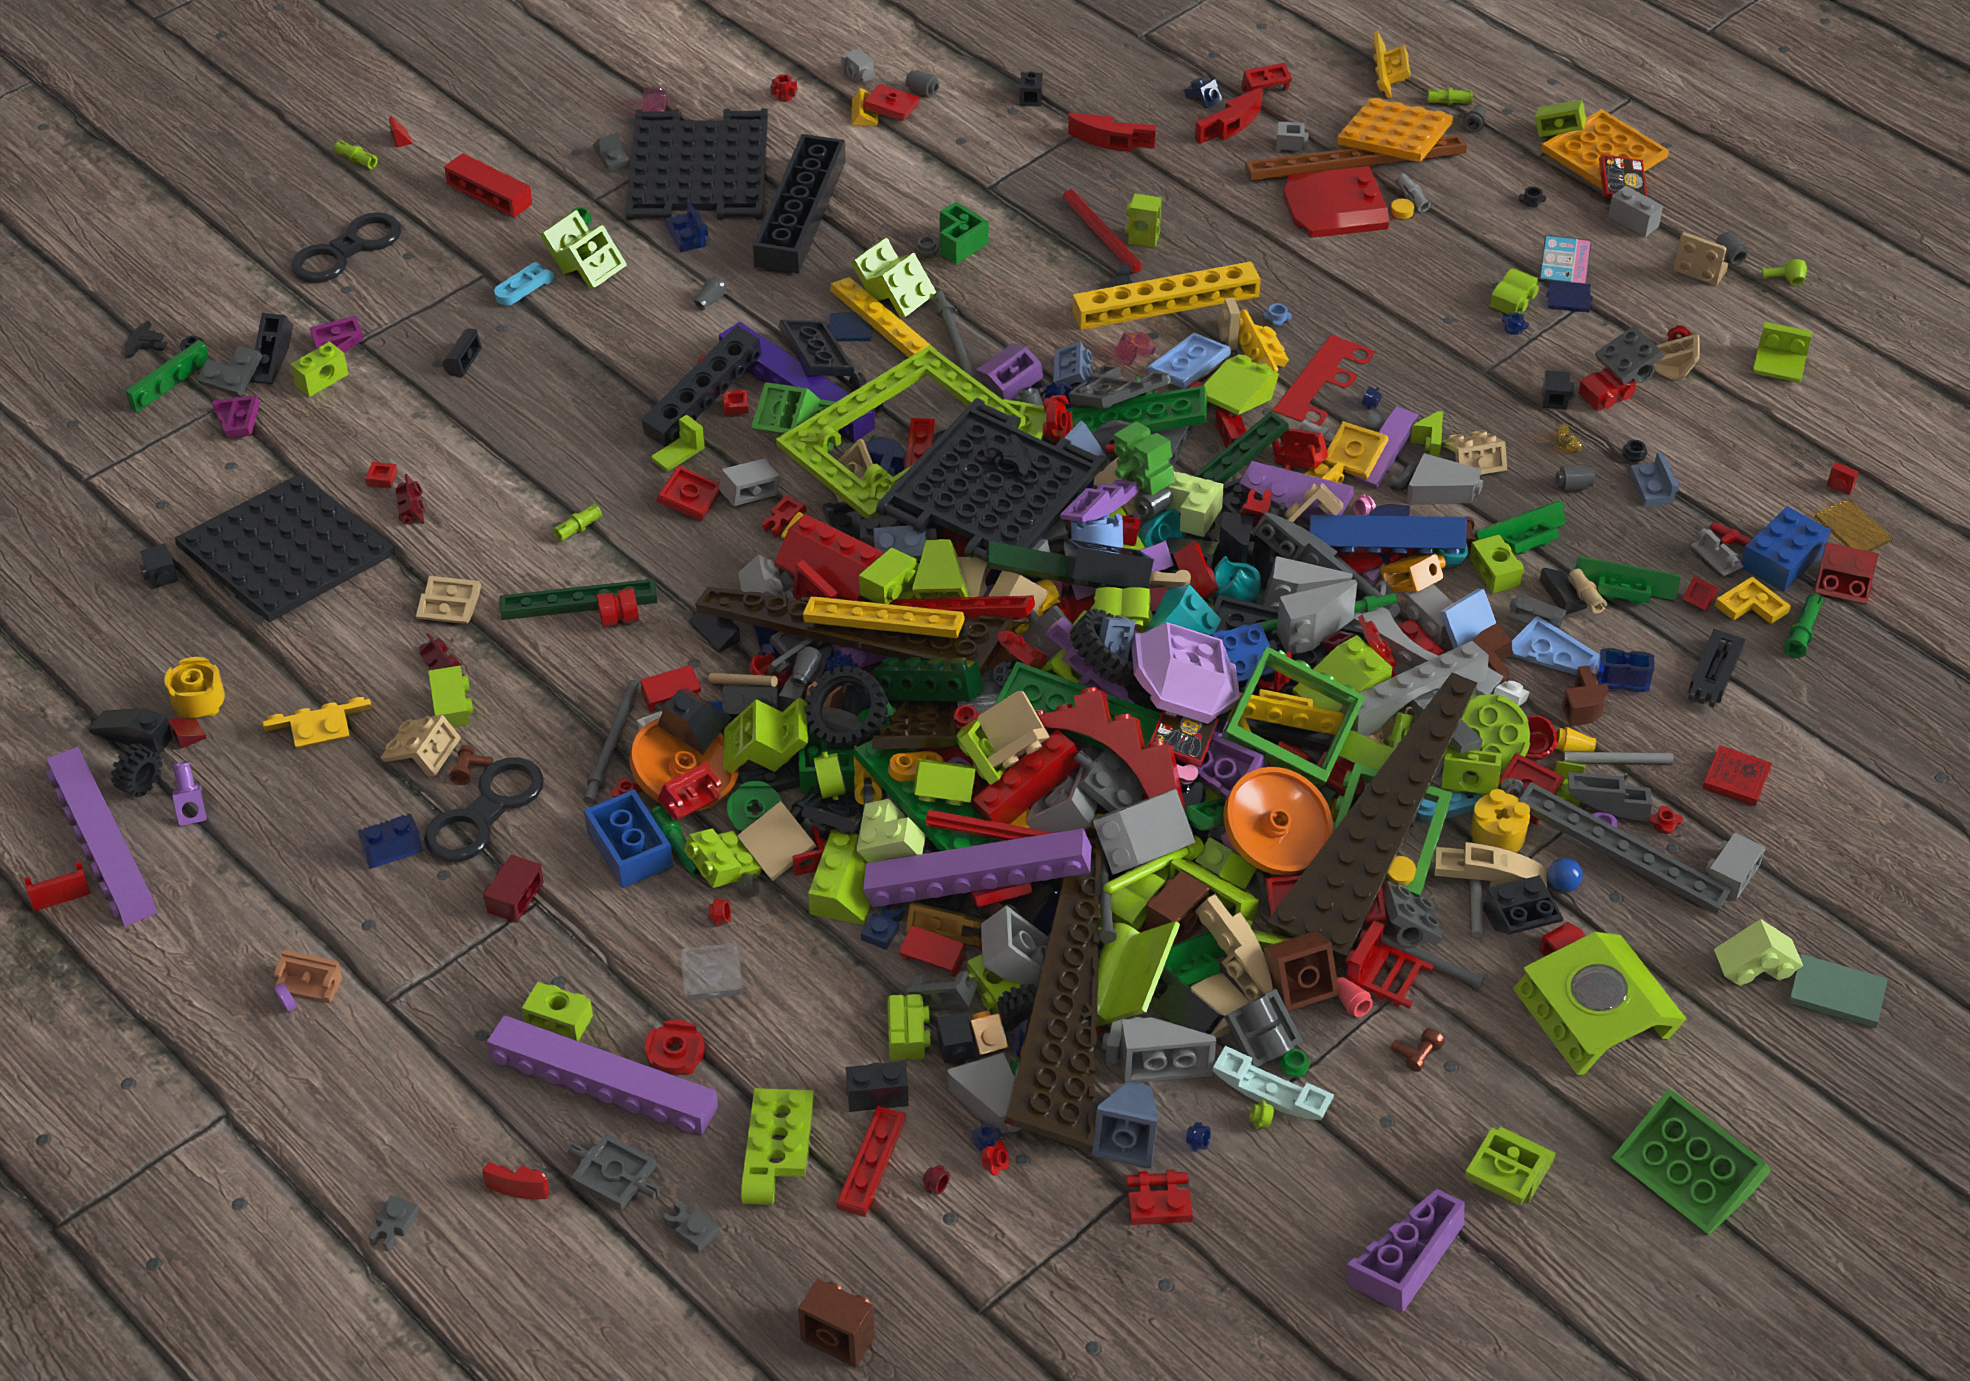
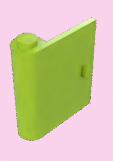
(1131, 970)

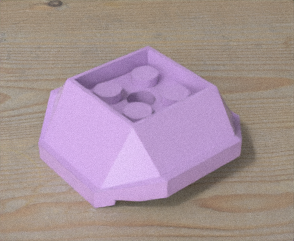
(1185, 672)

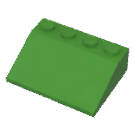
(1691, 1162)

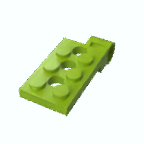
(758, 1171)

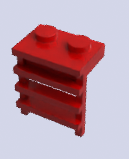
(1369, 960)

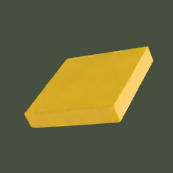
(1356, 449)

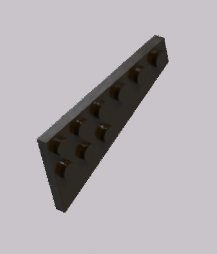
(919, 726)

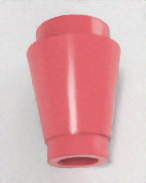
(1354, 998)

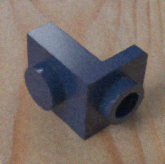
(1206, 89)

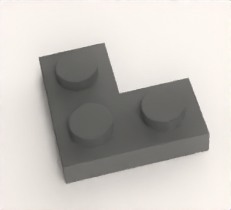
(234, 376)

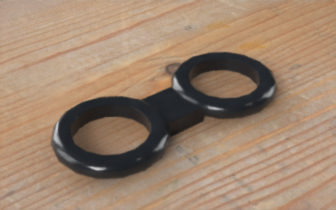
(346, 246)
(484, 809)

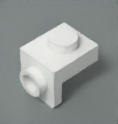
(1512, 691)

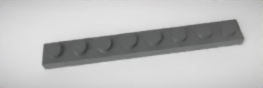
(1625, 848)

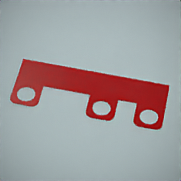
(1319, 370)

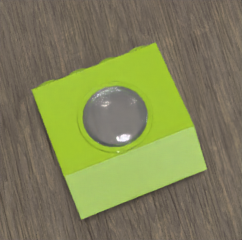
(1595, 998)

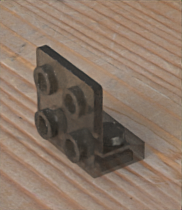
(1026, 906)

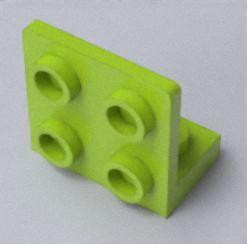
(1782, 352)

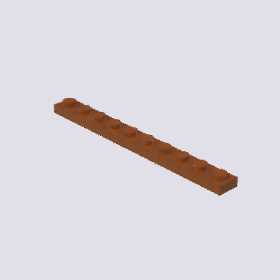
(1341, 159)

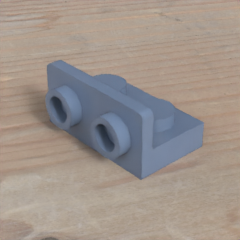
(1072, 364)
(1655, 481)
(902, 539)
(1117, 635)

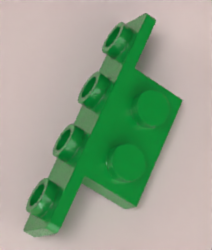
(1529, 528)
(1628, 581)
(1194, 959)

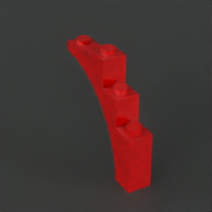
(1091, 717)

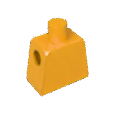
(1423, 571)

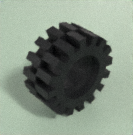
(136, 770)
(1015, 1005)

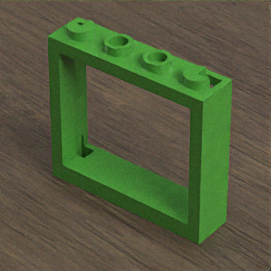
(1320, 682)
(1433, 794)

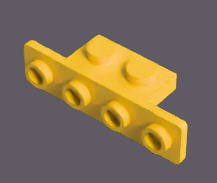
(1391, 65)
(1260, 343)
(1291, 711)
(319, 725)

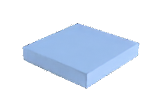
(1467, 617)

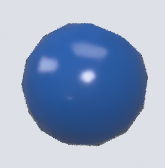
(1564, 875)

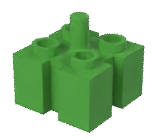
(1143, 458)

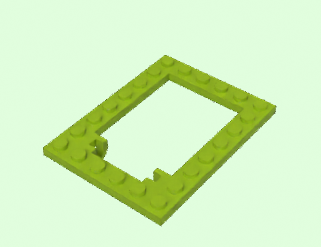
(809, 440)

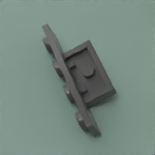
(788, 646)

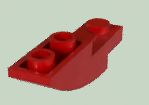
(1233, 119)
(1112, 135)

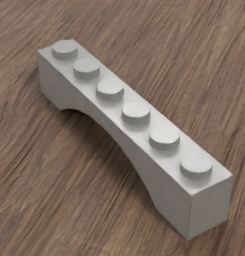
(1410, 653)
(1389, 696)

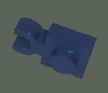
(883, 928)

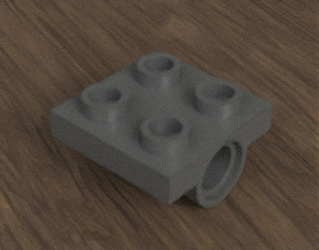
(1630, 356)
(1410, 916)
(1263, 1028)

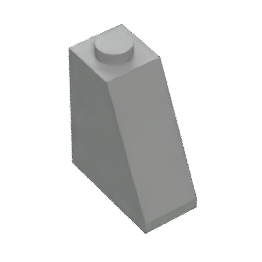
(1443, 482)
(984, 1089)

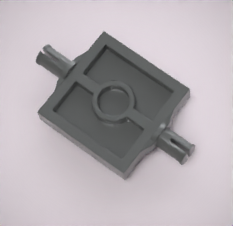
(1036, 632)
(1109, 780)
(613, 1171)

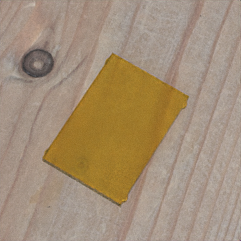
(1853, 526)

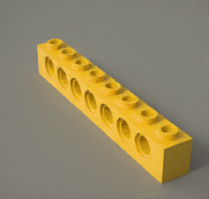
(1165, 295)

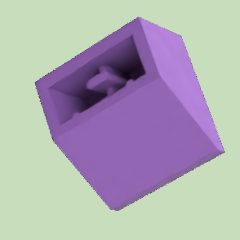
(1011, 371)

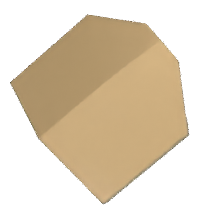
(1678, 357)
(1016, 585)

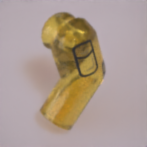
(1567, 441)

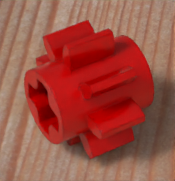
(783, 87)

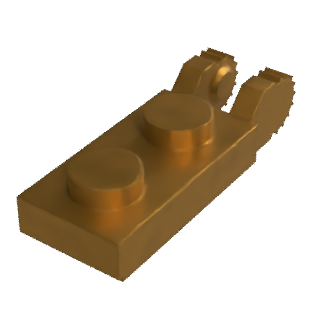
(944, 923)

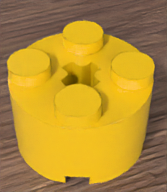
(194, 688)
(1500, 821)

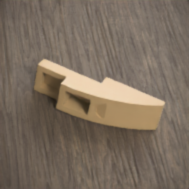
(1486, 863)
(1245, 957)

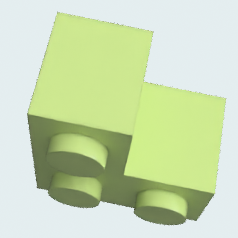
(1196, 501)
(888, 833)
(1757, 951)

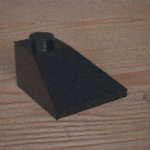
(693, 720)

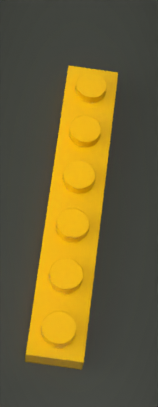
(878, 316)
(883, 617)

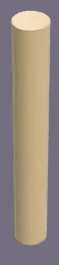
(741, 679)

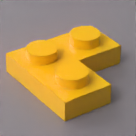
(1755, 597)

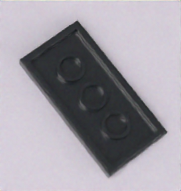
(816, 348)

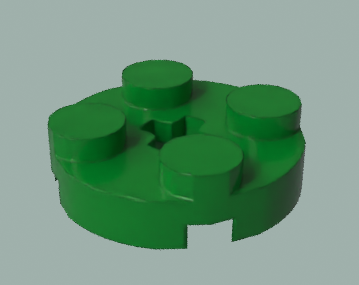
(744, 797)

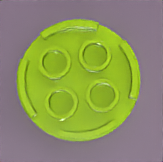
(1499, 725)

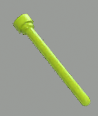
(1188, 852)

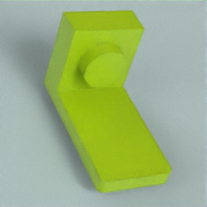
(682, 449)

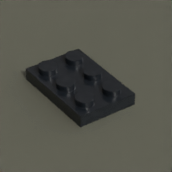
(841, 813)

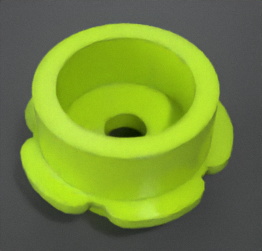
(1261, 1115)

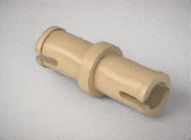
(1587, 591)

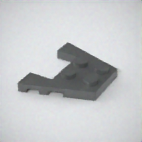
(1108, 389)

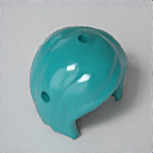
(1237, 580)

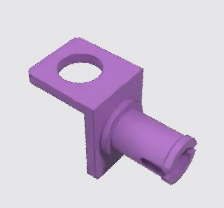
(186, 793)

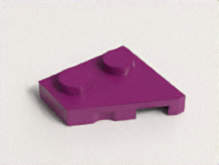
(341, 333)
(237, 415)

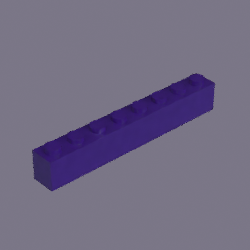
(782, 368)

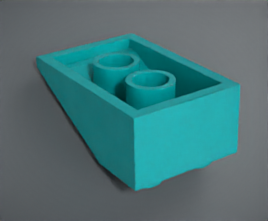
(1185, 609)

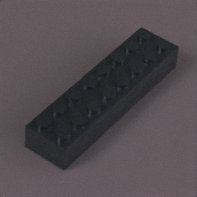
(799, 203)

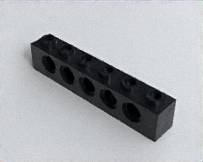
(702, 385)

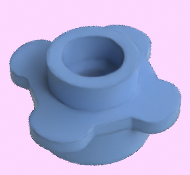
(1277, 314)

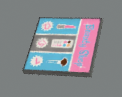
(1565, 259)

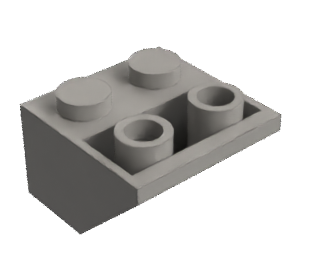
(765, 577)

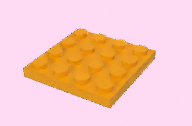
(1395, 129)
(1600, 136)

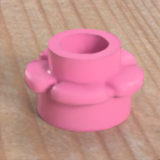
(1363, 505)

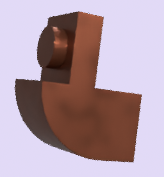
(1498, 647)
(1585, 701)

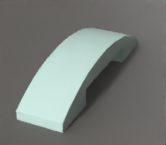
(1260, 1085)

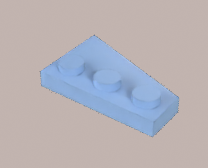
(1552, 648)

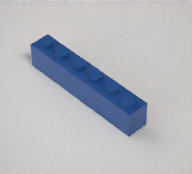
(1391, 532)

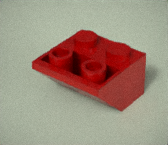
(1846, 572)

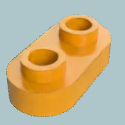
(907, 772)

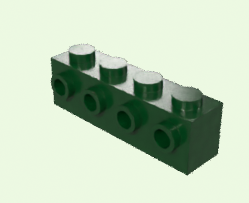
(929, 679)

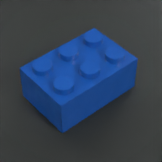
(1785, 548)
(628, 838)

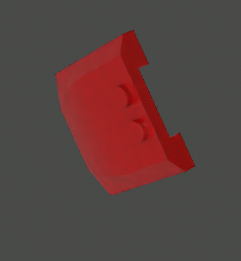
(1336, 202)

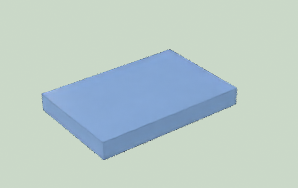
(1190, 359)

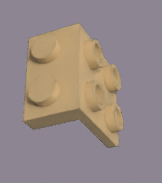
(1012, 729)

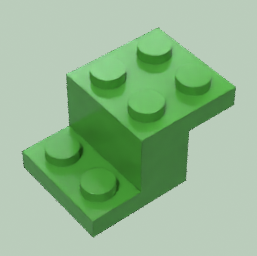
(785, 408)

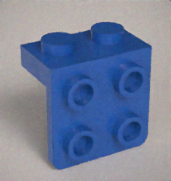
(1244, 648)

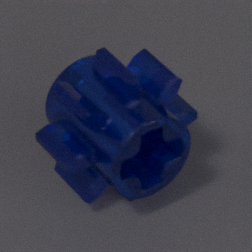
(1059, 389)
(839, 660)

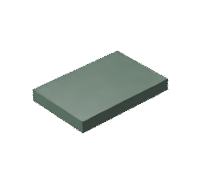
(1838, 991)

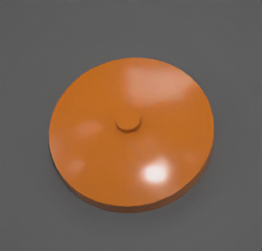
(662, 757)
(1277, 820)

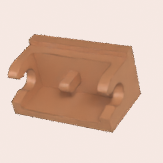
(309, 975)

